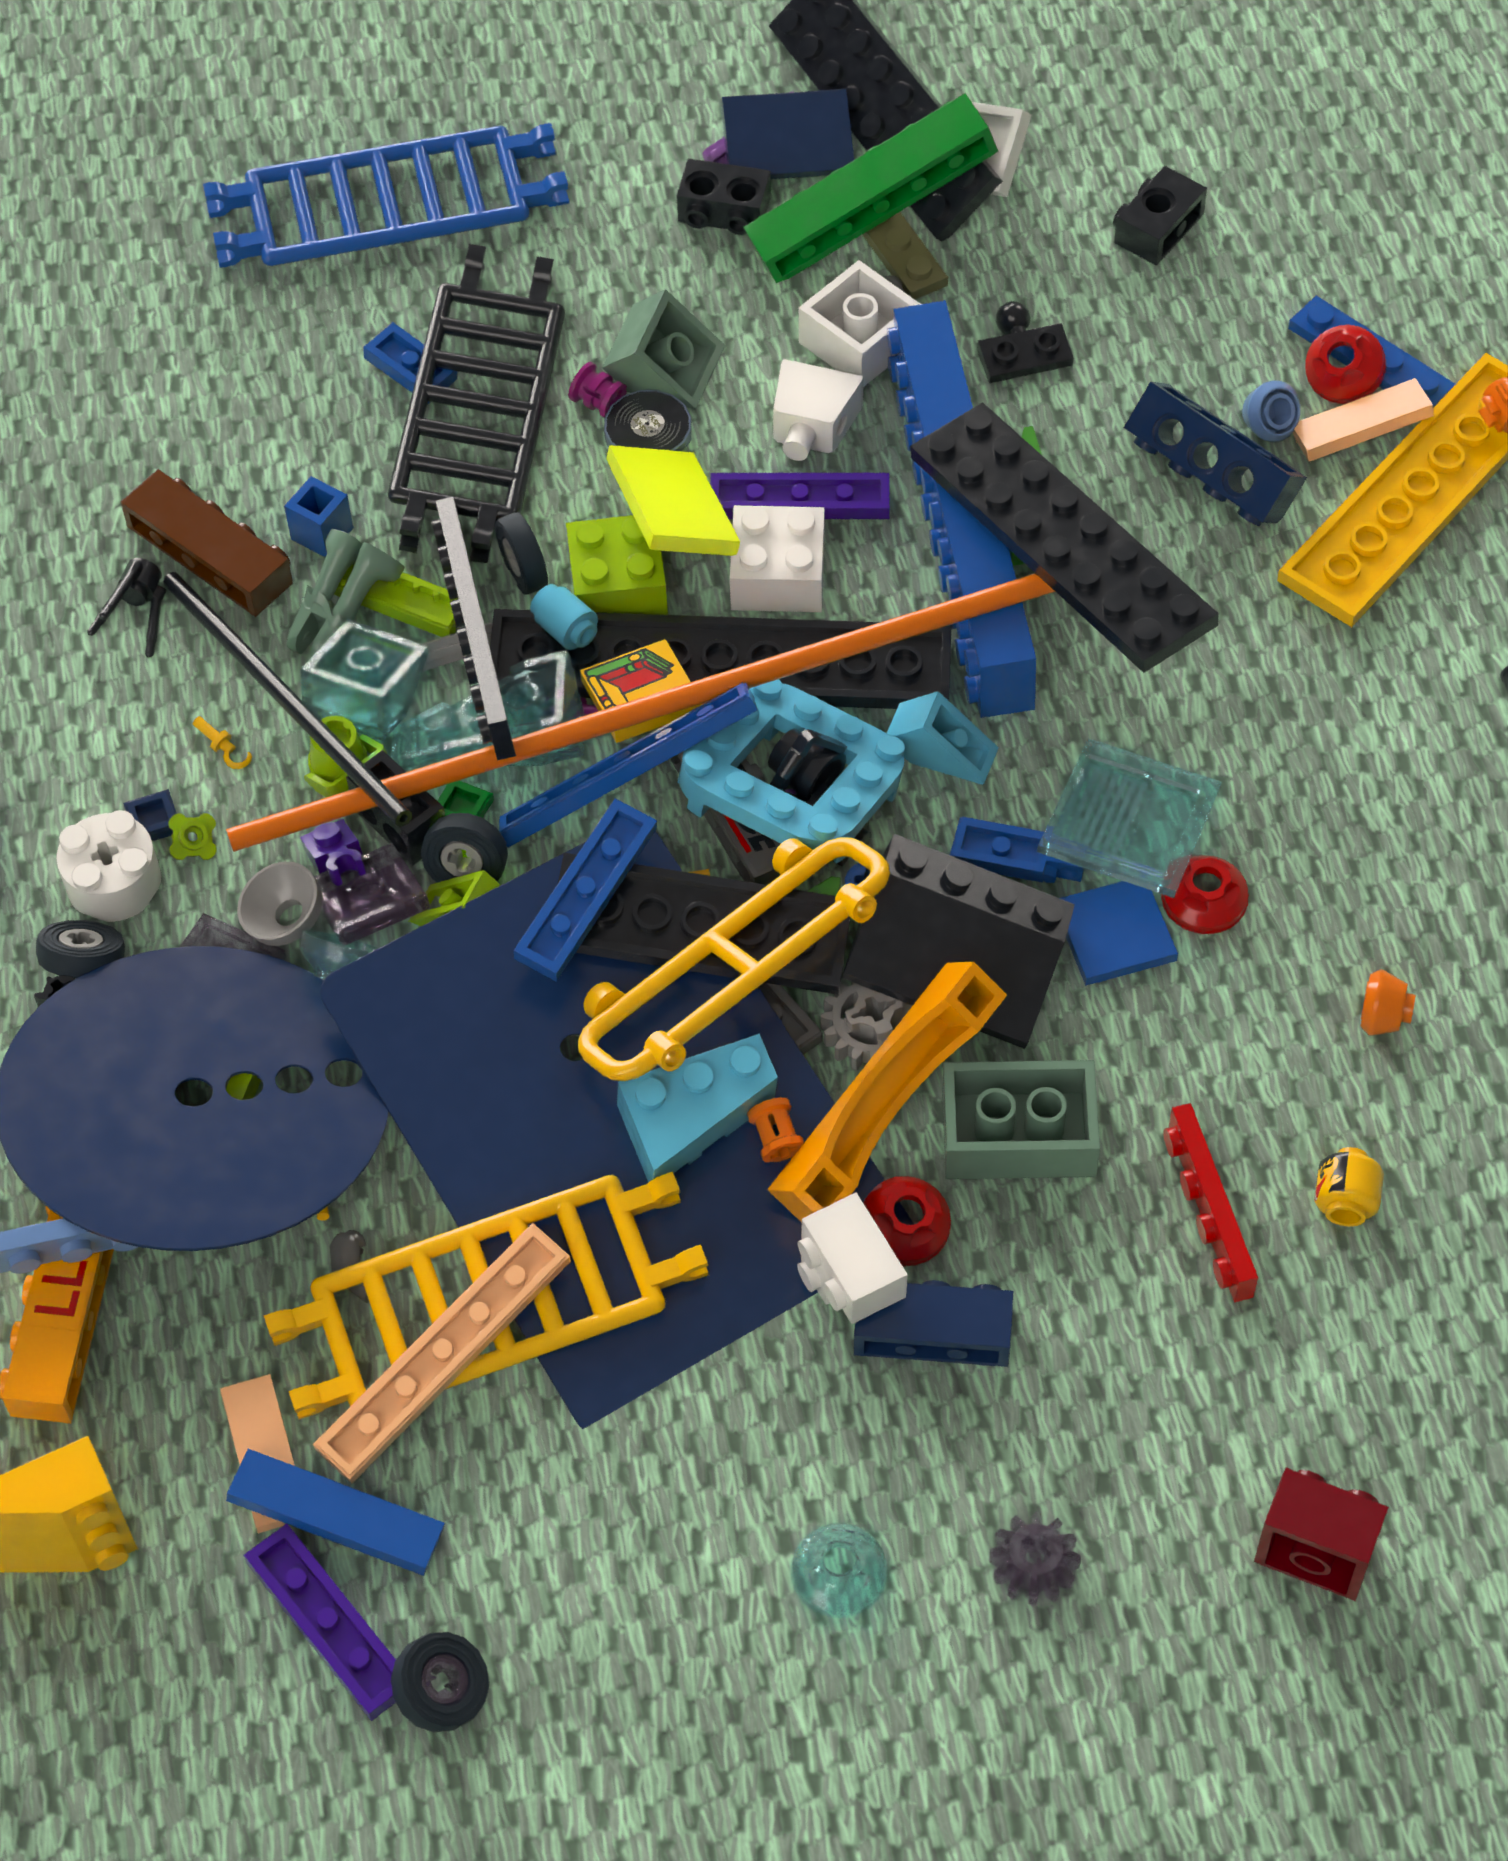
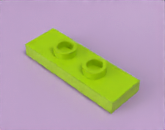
(411, 602)

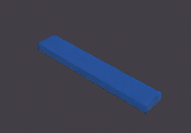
(627, 764)

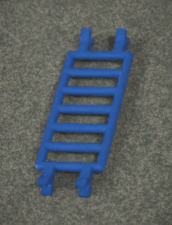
(536, 143)

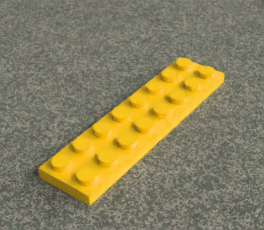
(1402, 503)

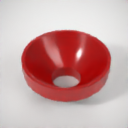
(1348, 382)
(1208, 911)
(915, 1242)

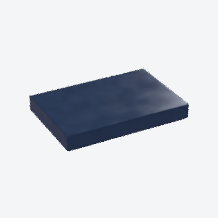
(788, 132)

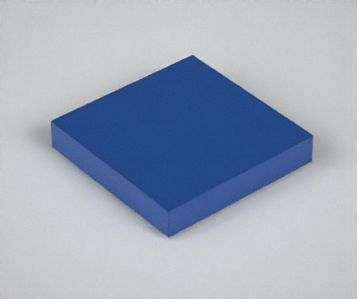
(1117, 932)

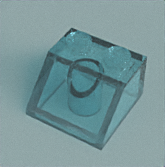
(364, 678)

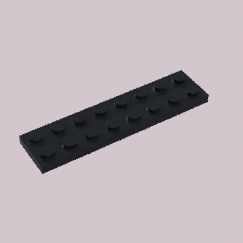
(848, 51)
(1064, 537)

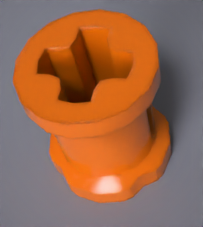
(764, 1117)

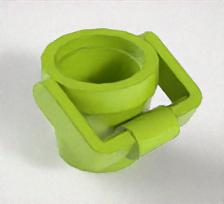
(325, 773)

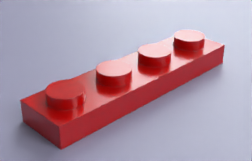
(1216, 1219)

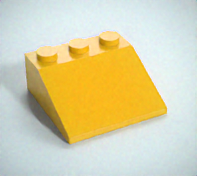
(61, 1515)

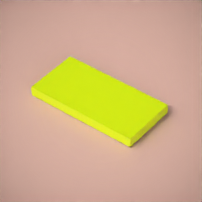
(672, 501)

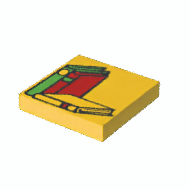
(634, 677)

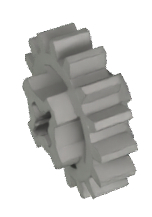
(864, 1026)

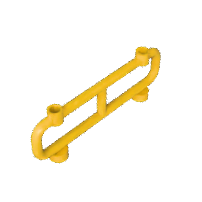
(795, 864)

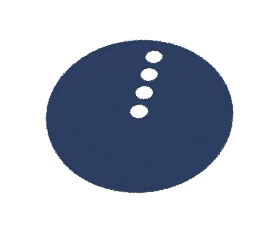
(116, 1153)

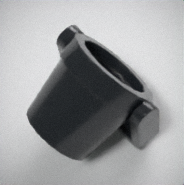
(806, 762)

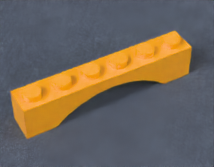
(933, 1029)

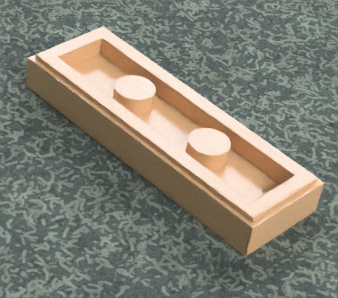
(1363, 419)
(257, 1426)

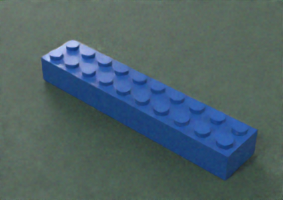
(933, 393)

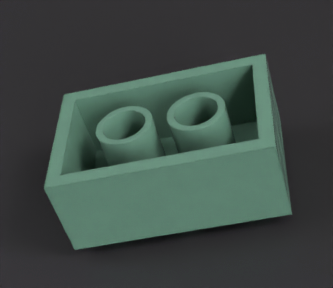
(1020, 1119)

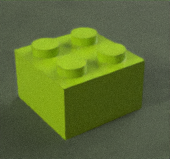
(616, 567)

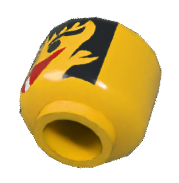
(1349, 1187)

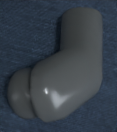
(346, 1251)

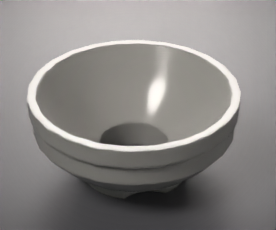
(273, 892)

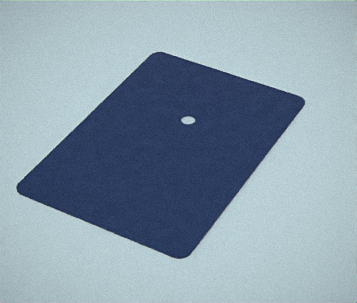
(500, 1118)

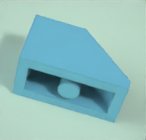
(942, 738)

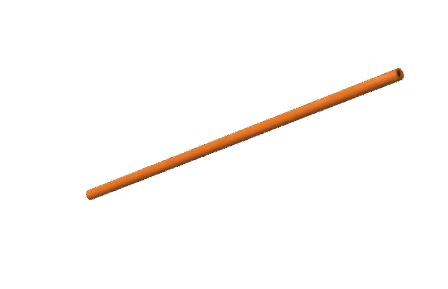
(643, 709)

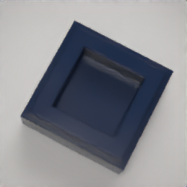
(153, 813)

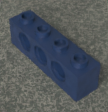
(1273, 480)

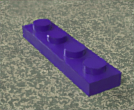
(839, 493)
(325, 1619)

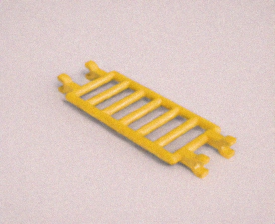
(623, 1206)

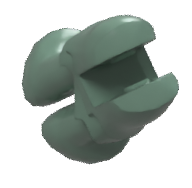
(317, 613)

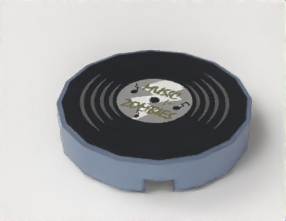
(648, 421)

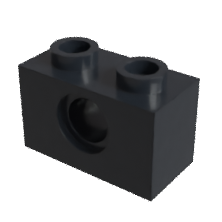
(1159, 215)

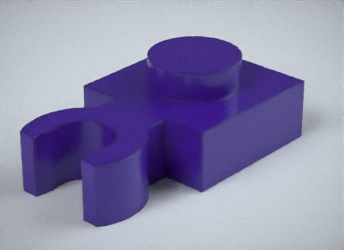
(334, 849)

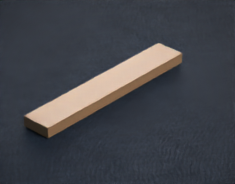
(441, 1353)

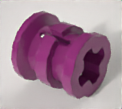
(595, 389)

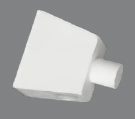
(814, 408)

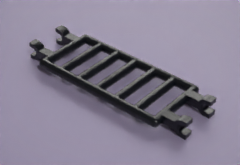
(424, 390)

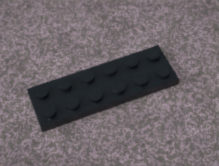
(666, 910)

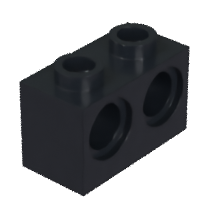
(722, 195)
(423, 806)

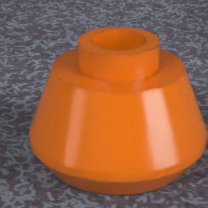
(1386, 1004)

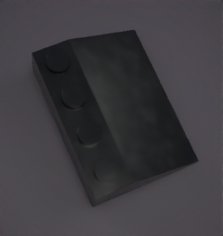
(958, 912)

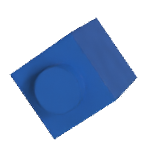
(316, 511)

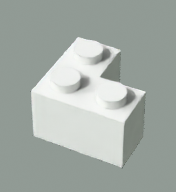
(850, 1260)

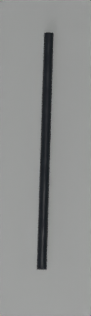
(288, 700)

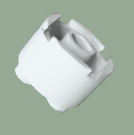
(108, 866)

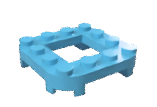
(872, 776)

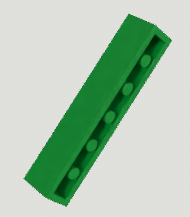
(871, 188)

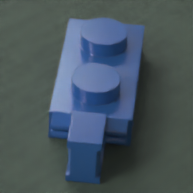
(1009, 851)

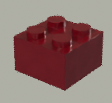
(1320, 1532)

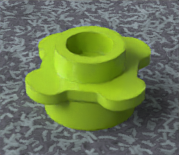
(202, 827)

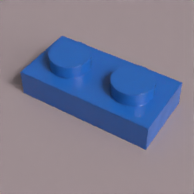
(399, 357)

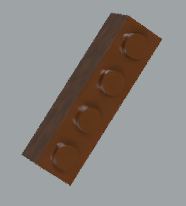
(207, 542)

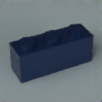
(941, 1325)

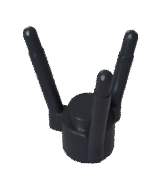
(136, 587)

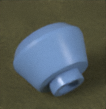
(1272, 411)

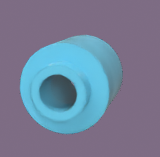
(564, 616)

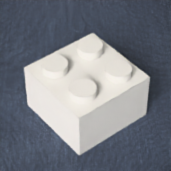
(850, 321)
(778, 559)

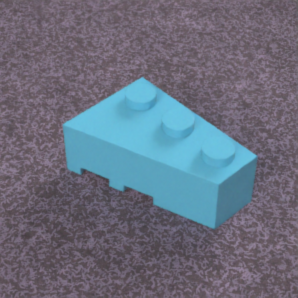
(688, 1109)

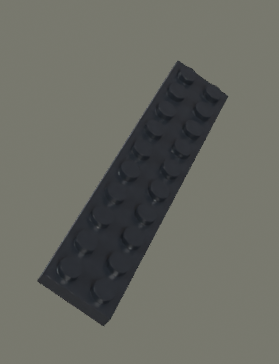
(718, 644)

